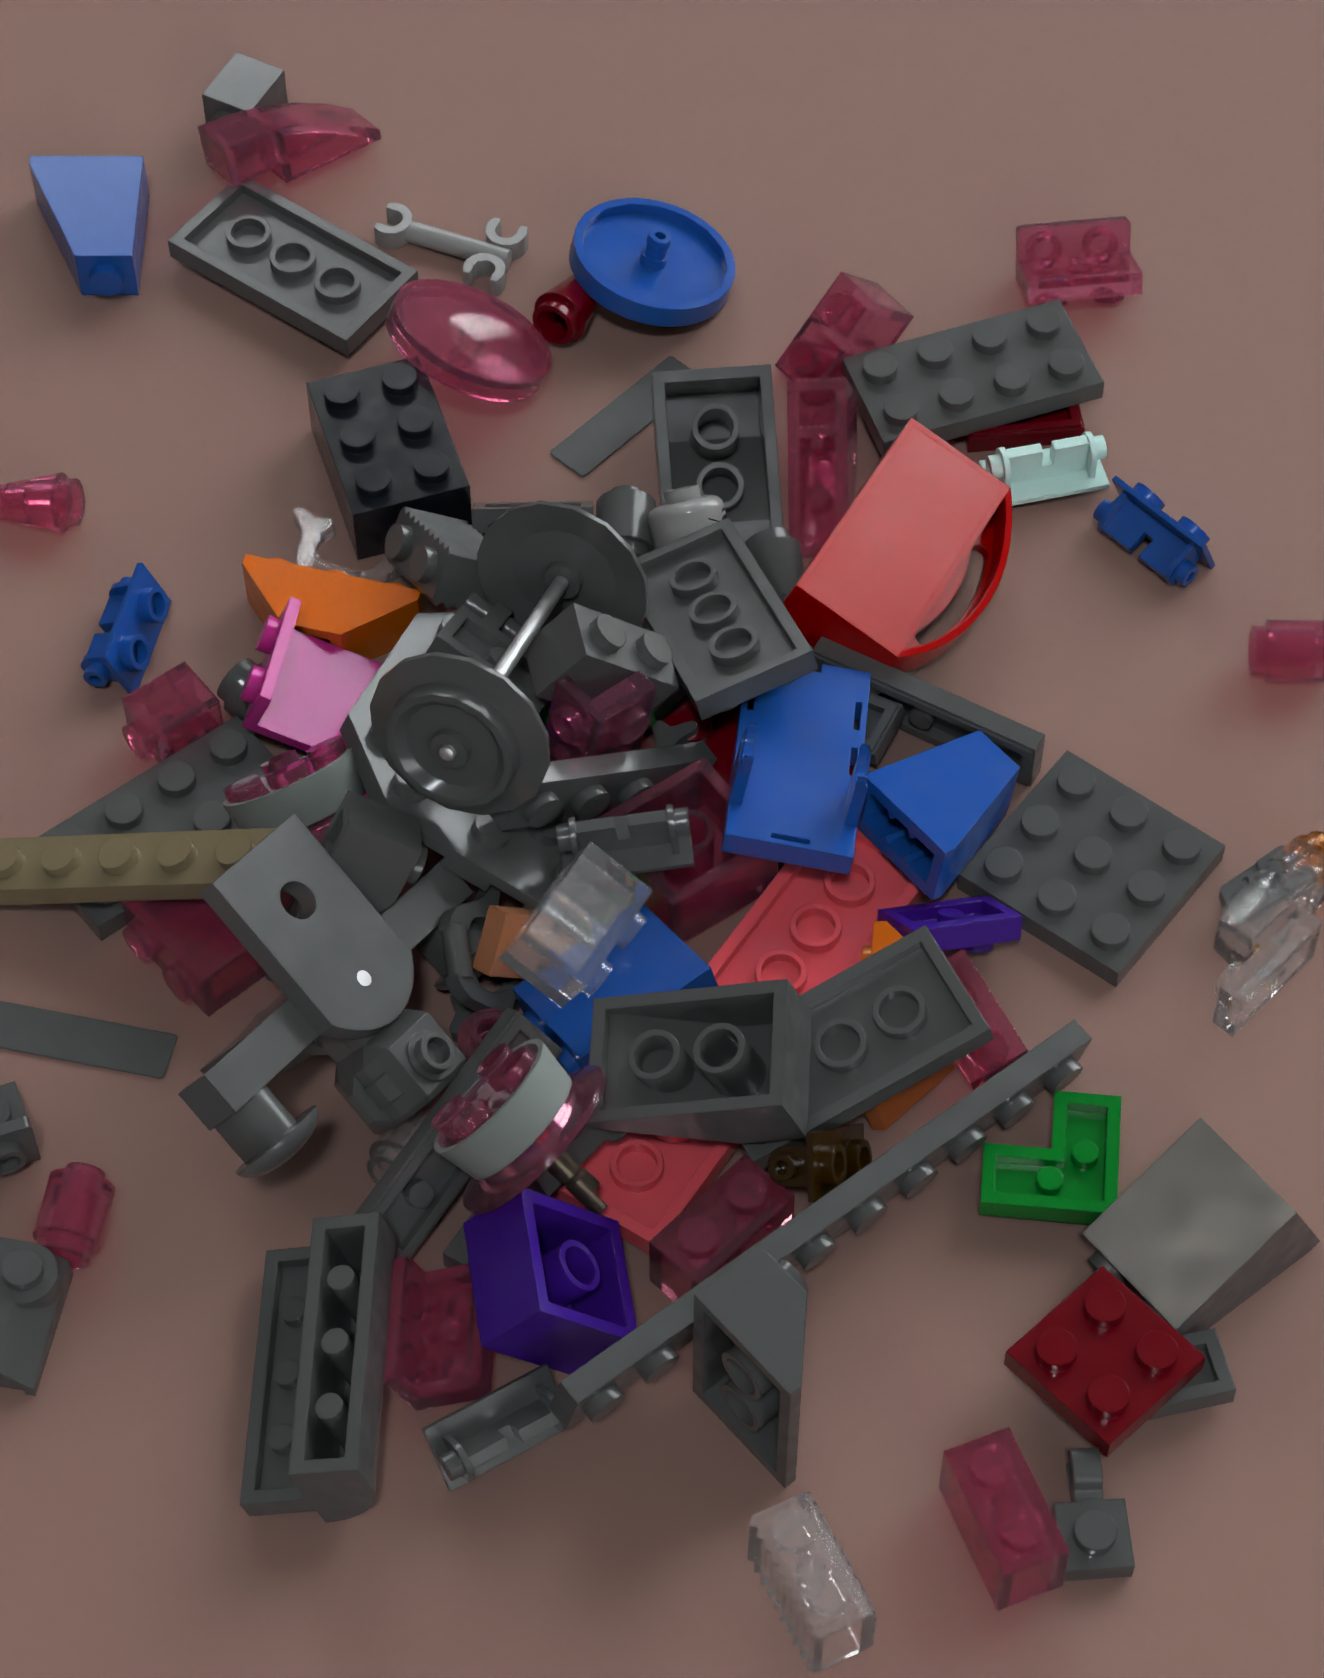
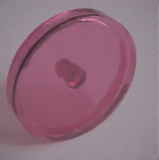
(468, 340)

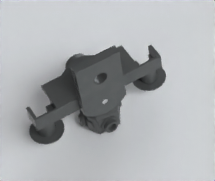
(342, 996)

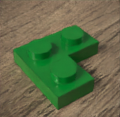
(1064, 1182)

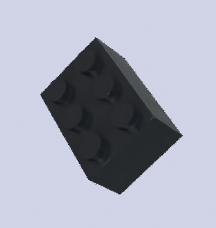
(385, 450)

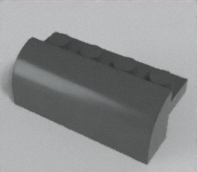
(320, 1371)

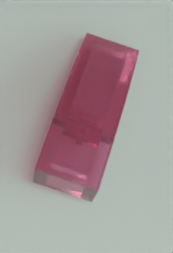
(283, 139)

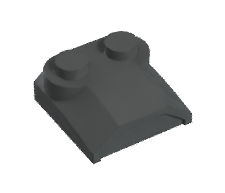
(31, 1303)

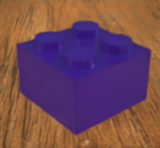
(548, 1281)

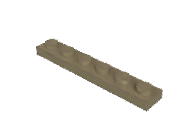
(119, 865)

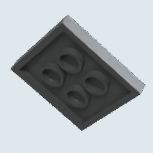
(1092, 867)

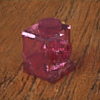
(169, 713)

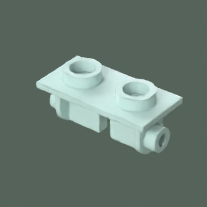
(1053, 472)

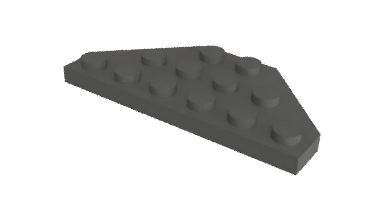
(473, 846)

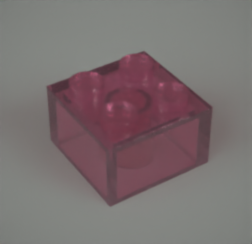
(720, 881)

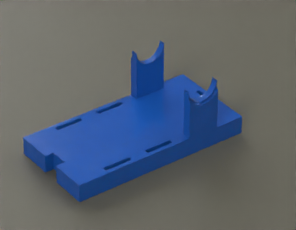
(791, 771)

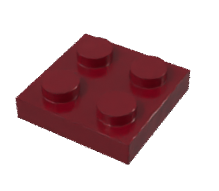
(1104, 1361)

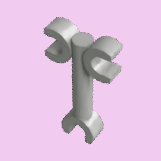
(481, 257)

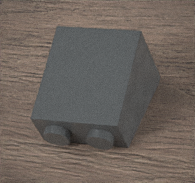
(1198, 1232)

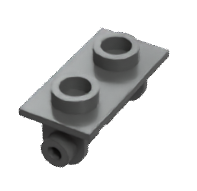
(636, 841)
(494, 1427)

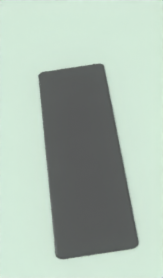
(612, 425)
(85, 1040)

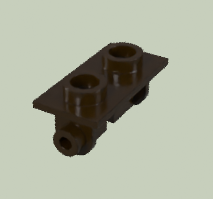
(823, 1162)

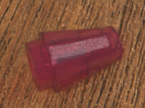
(43, 502)

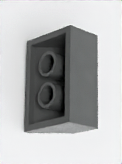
(753, 1354)

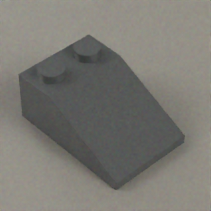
(720, 434)
(705, 1063)

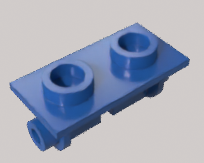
(1173, 544)
(135, 618)

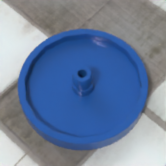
(651, 262)

